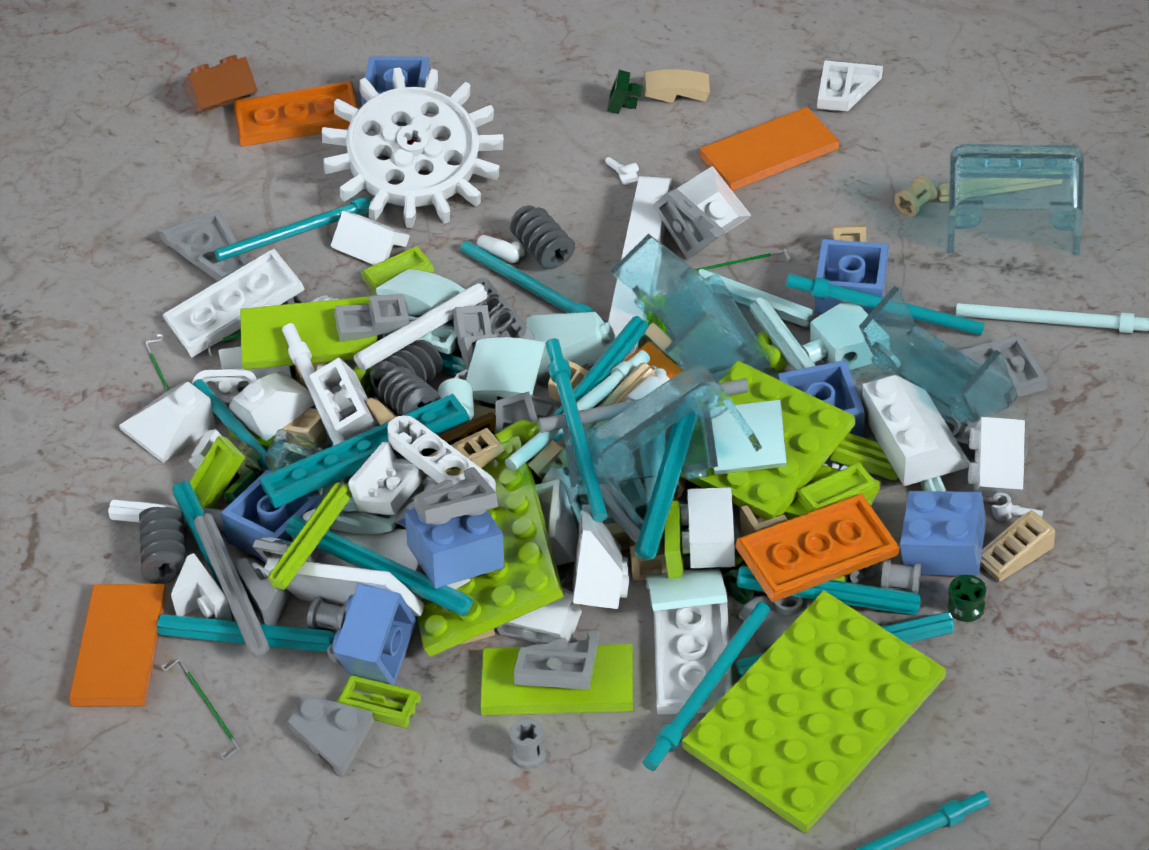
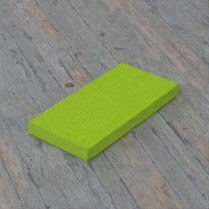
(266, 346)
(609, 689)

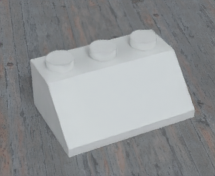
(910, 430)
(599, 568)

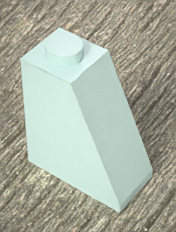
(580, 335)

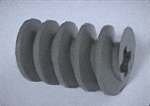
(542, 236)
(418, 357)
(404, 391)
(161, 544)

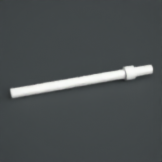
(301, 356)

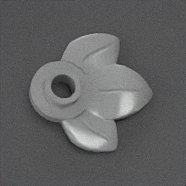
(778, 620)

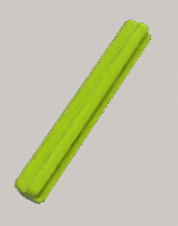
(309, 536)

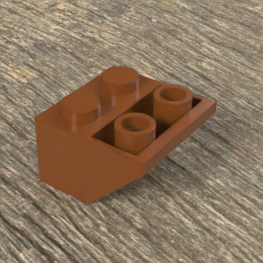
(220, 84)

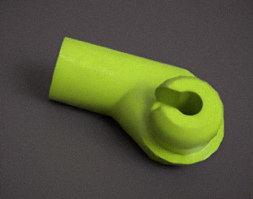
(776, 359)
(523, 428)

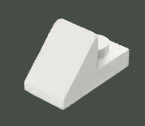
(198, 590)

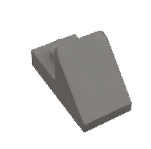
(265, 600)

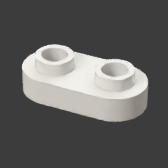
(226, 381)

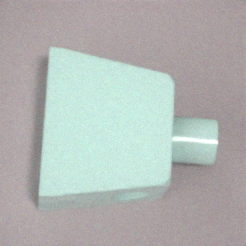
(837, 337)

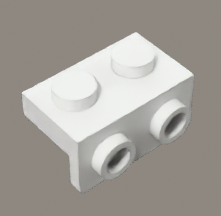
(384, 482)

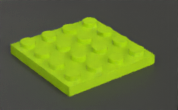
(810, 437)

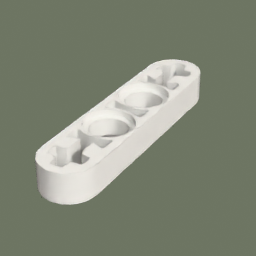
(425, 438)

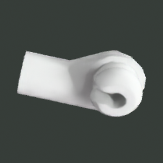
(502, 249)

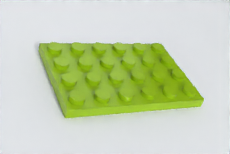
(529, 569)
(814, 710)

